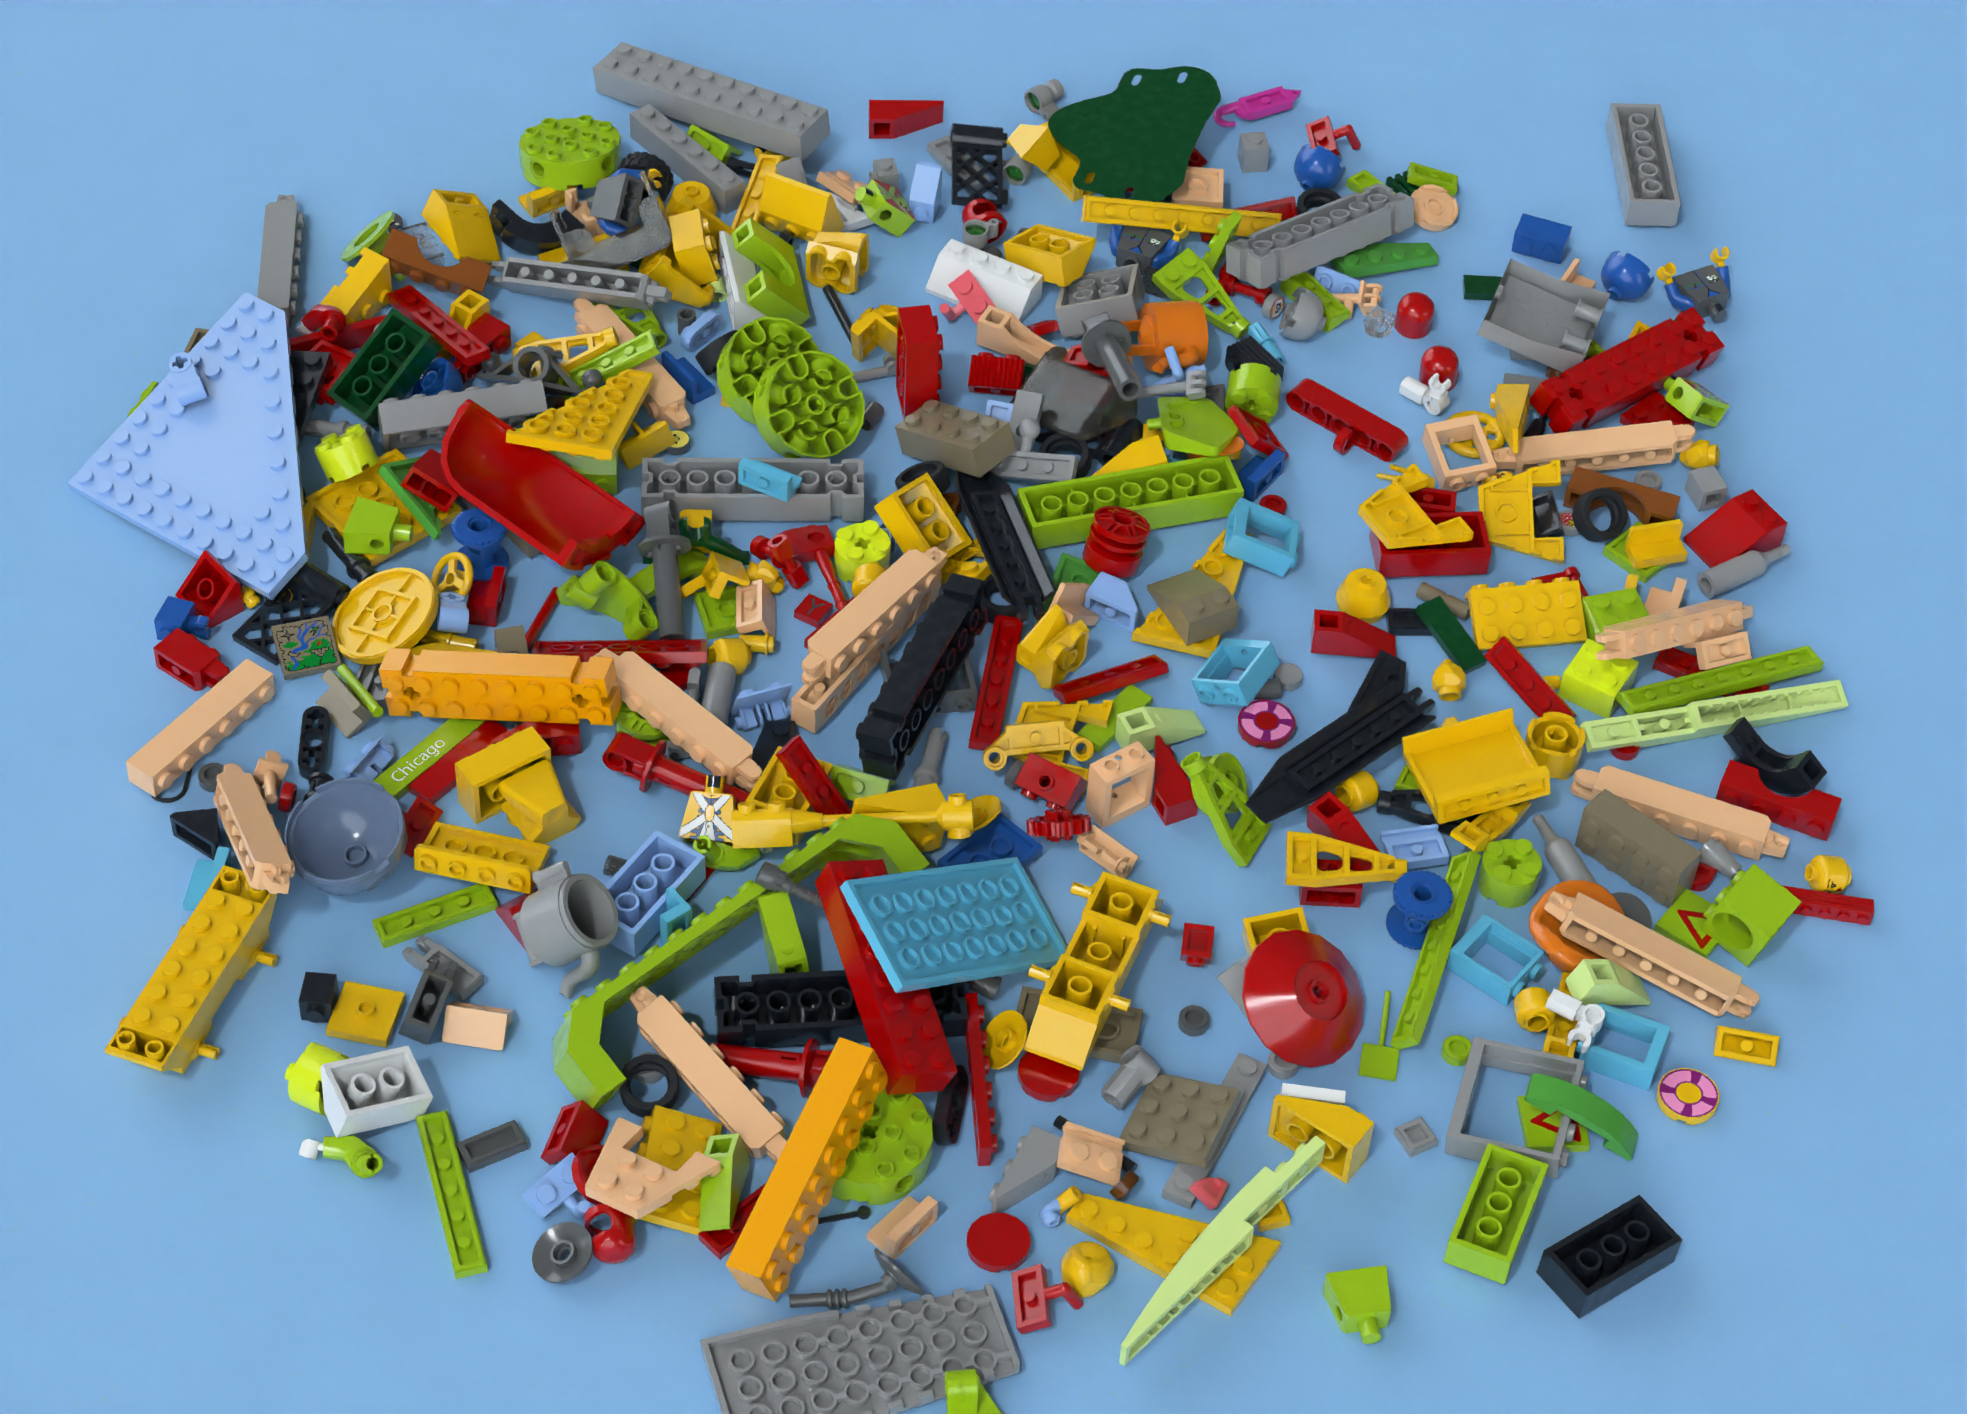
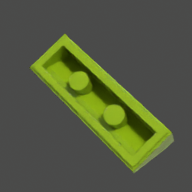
(1333, 308)

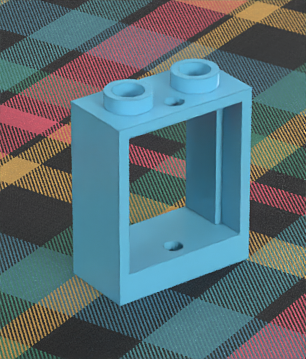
(1254, 550)
(1258, 661)
(1507, 942)
(1620, 1066)

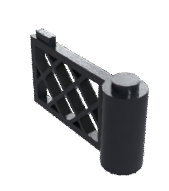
(977, 142)
(1110, 442)
(309, 584)

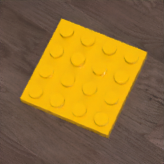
(336, 501)

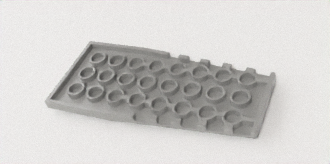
(861, 1358)

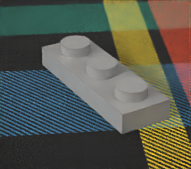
(941, 152)

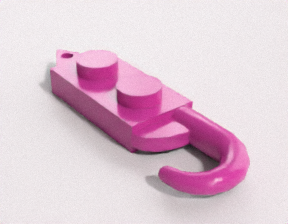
(1258, 105)

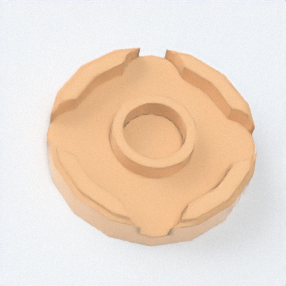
(1434, 208)

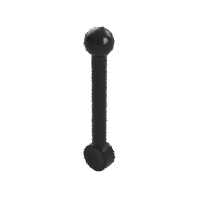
(863, 1213)

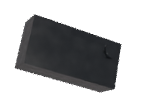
(1609, 1256)

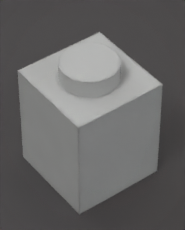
(1253, 152)
(1706, 488)

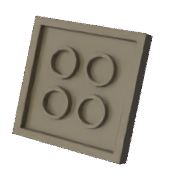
(1180, 1119)

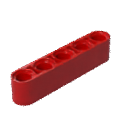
(1337, 412)

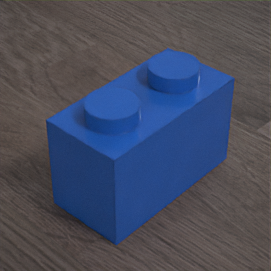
(1541, 238)

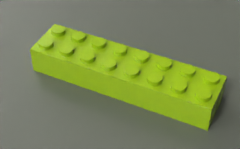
(1160, 493)

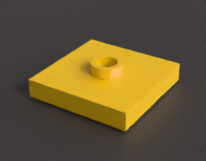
(365, 1014)

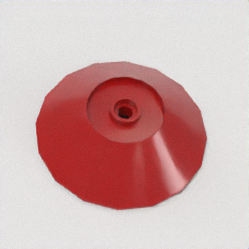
(1283, 1004)

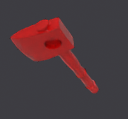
(817, 544)

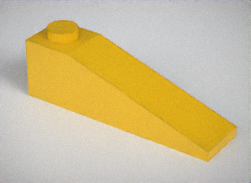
(1511, 411)

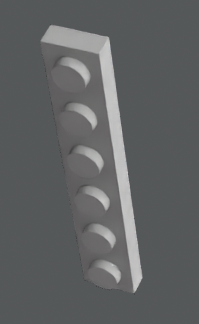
(1243, 1075)

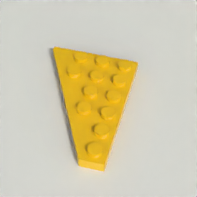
(591, 421)

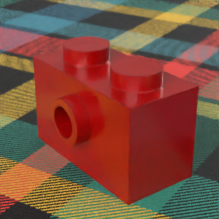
(1050, 782)
(1333, 896)

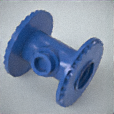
(481, 542)
(1418, 900)

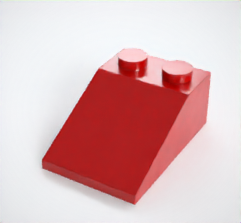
(1736, 528)

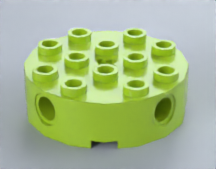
(570, 152)
(751, 353)
(808, 406)
(890, 1152)

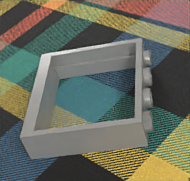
(1521, 1061)

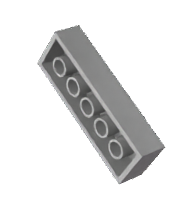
(1643, 164)
(425, 418)

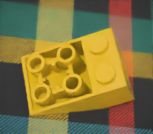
(462, 225)

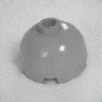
(1302, 316)

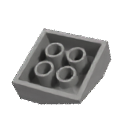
(1111, 290)

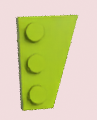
(1227, 230)

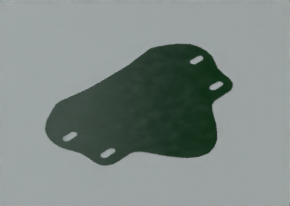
(1138, 132)

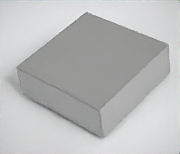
(1415, 1137)

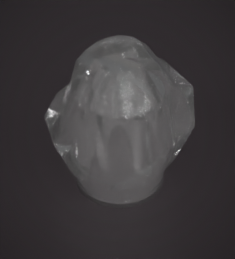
(1379, 322)

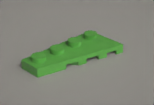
(1385, 258)

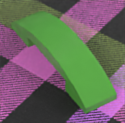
(1585, 1108)

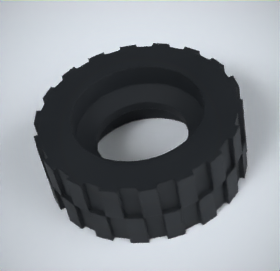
(643, 161)

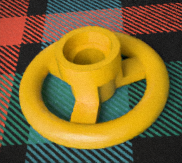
(454, 579)

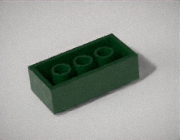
(384, 367)

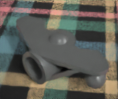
(552, 370)

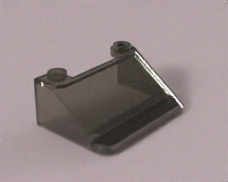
(1076, 399)

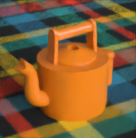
(1166, 325)

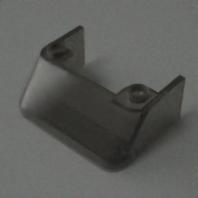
(625, 246)

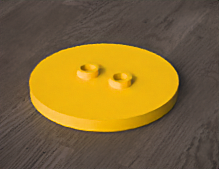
(385, 613)

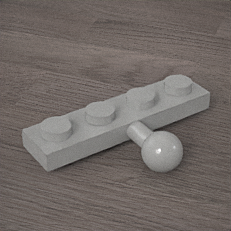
(1033, 465)

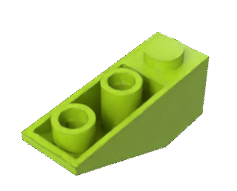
(781, 934)
(722, 1192)

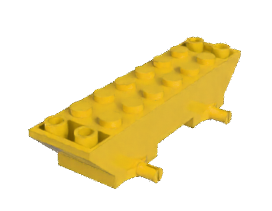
(211, 951)
(1093, 968)

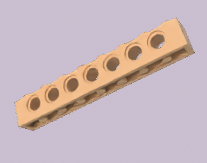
(818, 702)

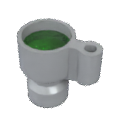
(1042, 97)
(1016, 170)
(977, 232)

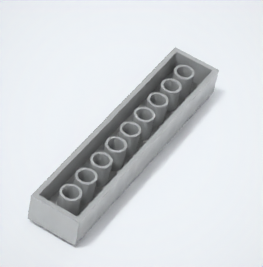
(712, 101)

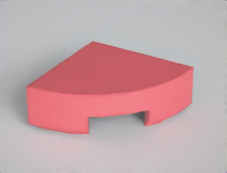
(1209, 1191)

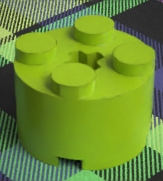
(1254, 390)
(1509, 872)

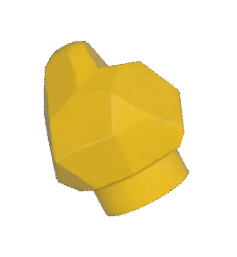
(1700, 455)
(768, 573)
(1448, 681)

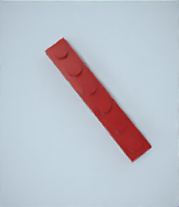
(440, 325)
(995, 682)
(980, 1089)

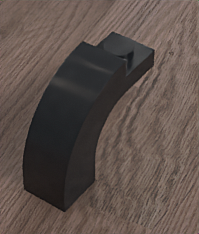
(528, 236)
(1776, 770)

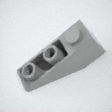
(1029, 1171)

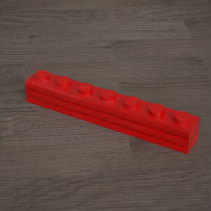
(1833, 906)

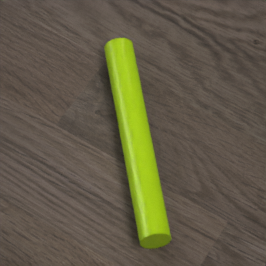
(360, 691)

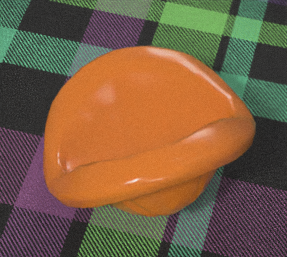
(1545, 927)

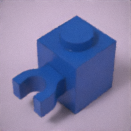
(182, 615)

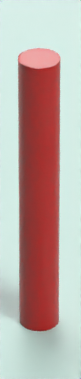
(541, 617)

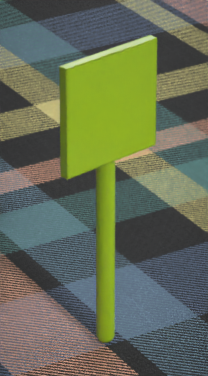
(1379, 1060)

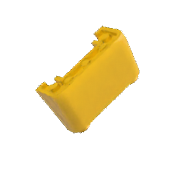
(664, 267)

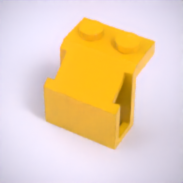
(874, 331)

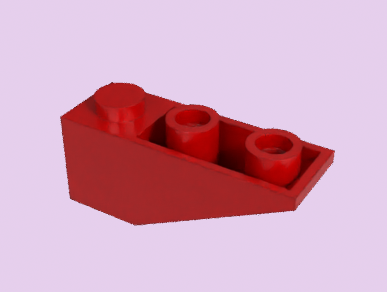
(901, 117)
(493, 334)
(1348, 636)
(560, 737)
(1171, 788)
(1335, 820)

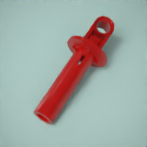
(651, 764)
(778, 1064)

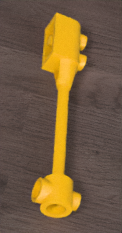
(779, 824)

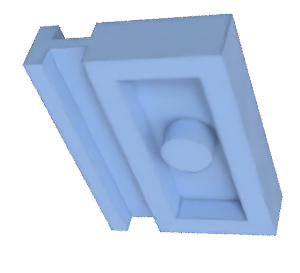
(1419, 845)

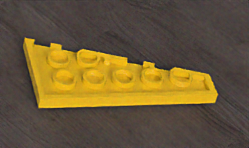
(1158, 629)
(1160, 1241)

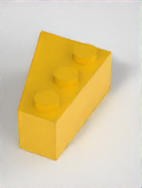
(363, 289)

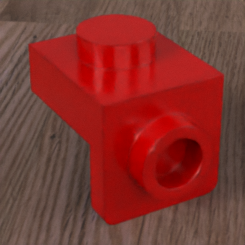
(1197, 944)

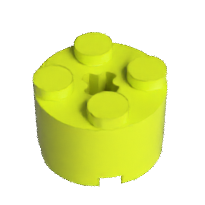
(345, 454)
(860, 545)
(305, 1076)

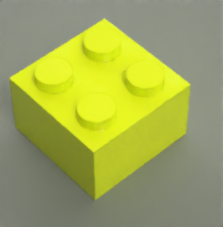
(1596, 682)

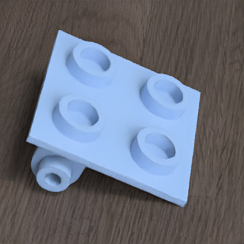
(752, 701)

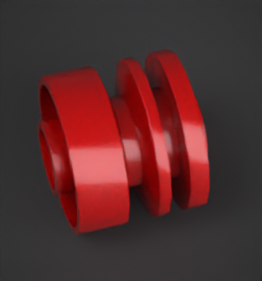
(1116, 541)

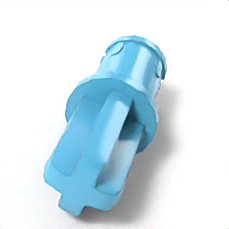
(1268, 342)

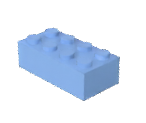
(642, 886)

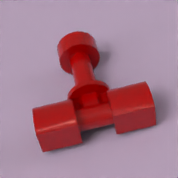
(1232, 285)
(781, 554)

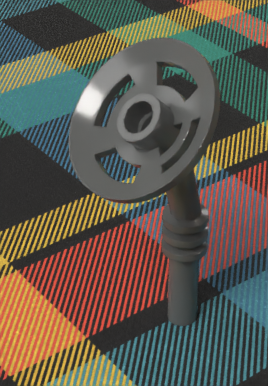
(891, 1279)

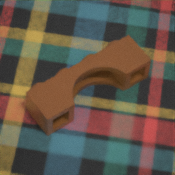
(407, 260)
(1644, 502)

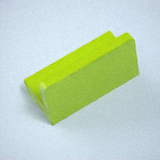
(712, 143)
(855, 784)

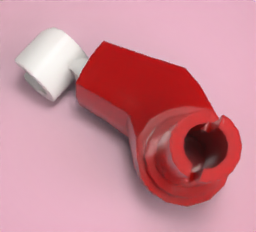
(325, 316)

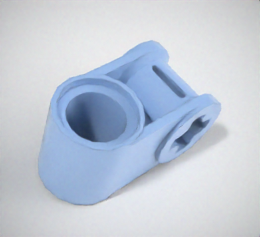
(186, 379)
(452, 613)

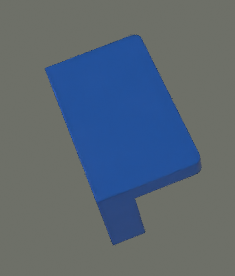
(688, 377)
(1260, 474)

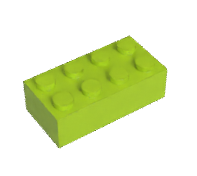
(1496, 1213)

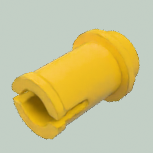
(759, 643)

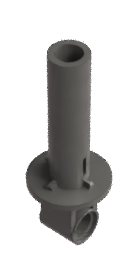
(1107, 346)
(664, 546)

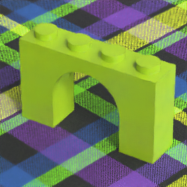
(778, 286)

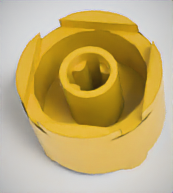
(1556, 743)

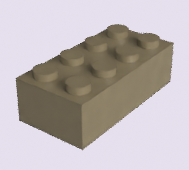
(955, 437)
(1637, 848)

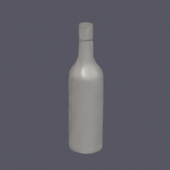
(1738, 570)
(719, 690)
(1562, 854)

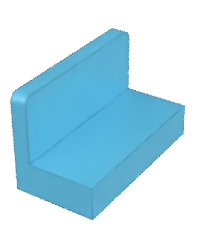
(768, 479)
(203, 876)
(677, 915)

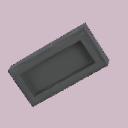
(492, 1146)

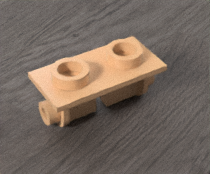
(1107, 852)

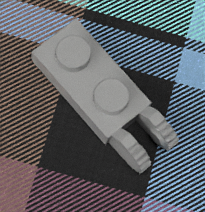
(465, 977)

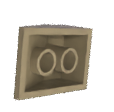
(1196, 605)

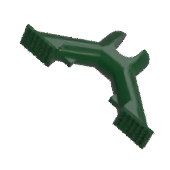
(705, 537)

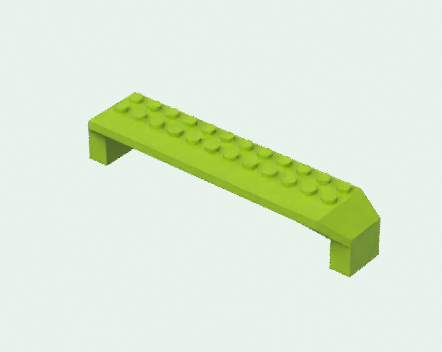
(576, 1047)

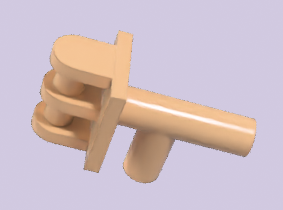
(1366, 298)
(270, 774)

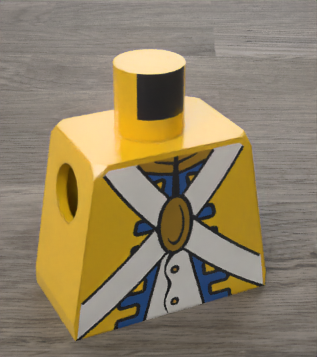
(709, 813)

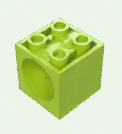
(1749, 913)

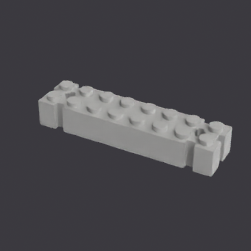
(1319, 235)
(714, 486)

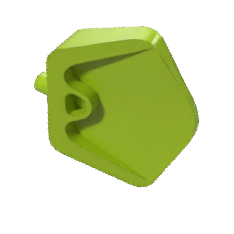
(1193, 425)

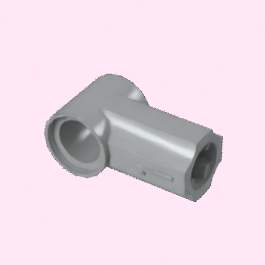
(1135, 1071)

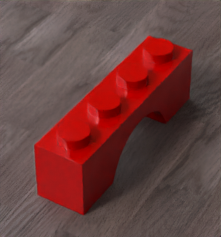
(1807, 814)

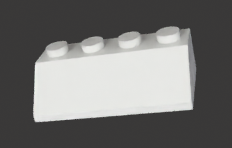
(736, 272)
(1006, 283)

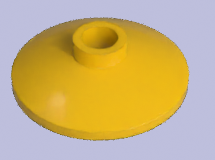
(985, 810)
(1005, 1038)

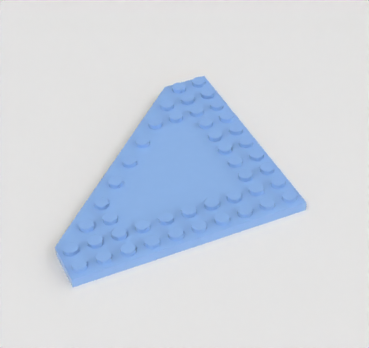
(221, 467)

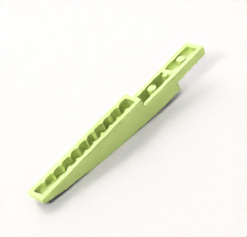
(1713, 716)
(1219, 1245)

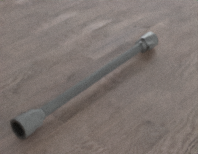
(775, 879)

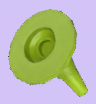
(372, 237)

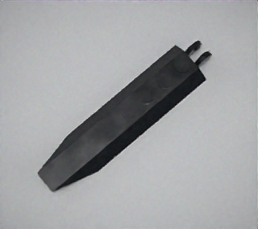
(1005, 542)
(1339, 751)

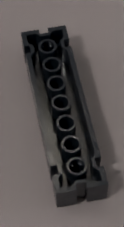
(922, 676)
(808, 1005)

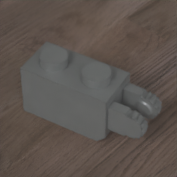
(427, 1002)

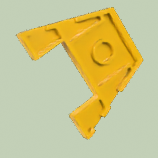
(1509, 512)
(1401, 521)
(1084, 712)

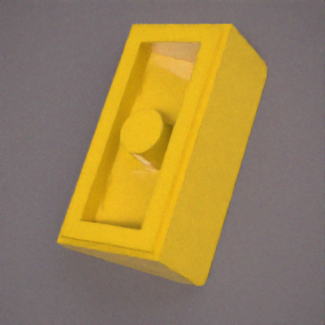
(1746, 1045)

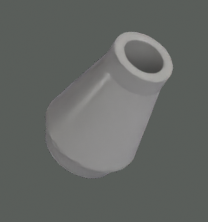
(1718, 857)

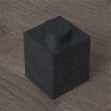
(318, 996)

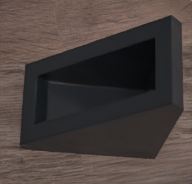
(198, 829)

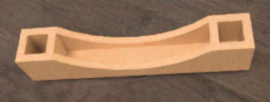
(1007, 335)

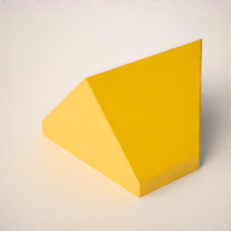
(1035, 145)

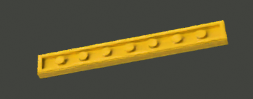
(1162, 215)

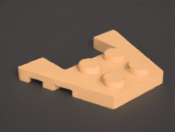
(636, 1183)

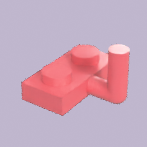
(971, 298)

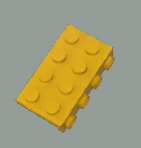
(1527, 613)
(481, 857)
(671, 1141)

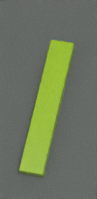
(451, 1194)

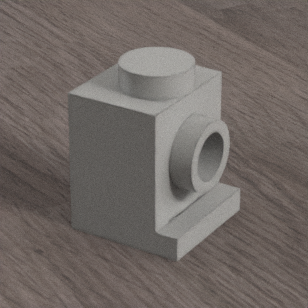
(885, 171)

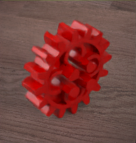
(1058, 825)

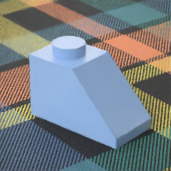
(926, 192)
(1112, 601)

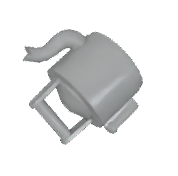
(567, 922)

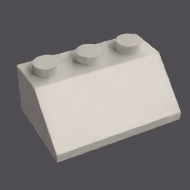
(373, 1091)

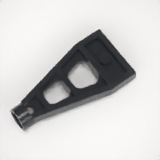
(1403, 809)

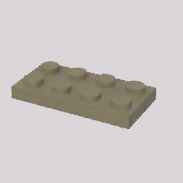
(1116, 1037)

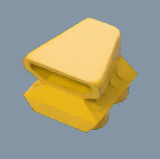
(837, 260)
(1053, 648)
(538, 804)

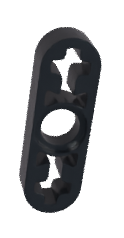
(309, 733)
(950, 1109)

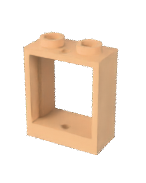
(1455, 431)
(1112, 805)

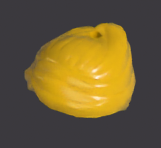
(1087, 1268)

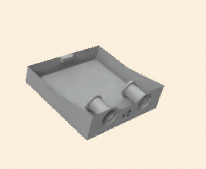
(1543, 316)

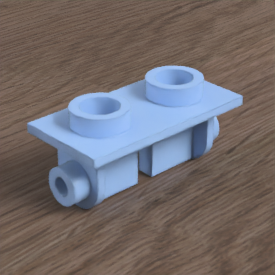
(1335, 281)
(375, 755)

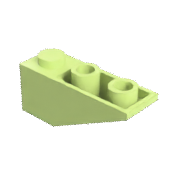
(1147, 722)
(1606, 983)

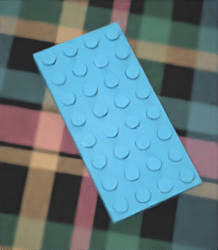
(954, 923)

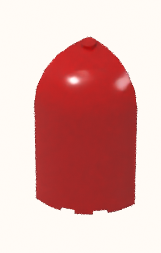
(533, 492)

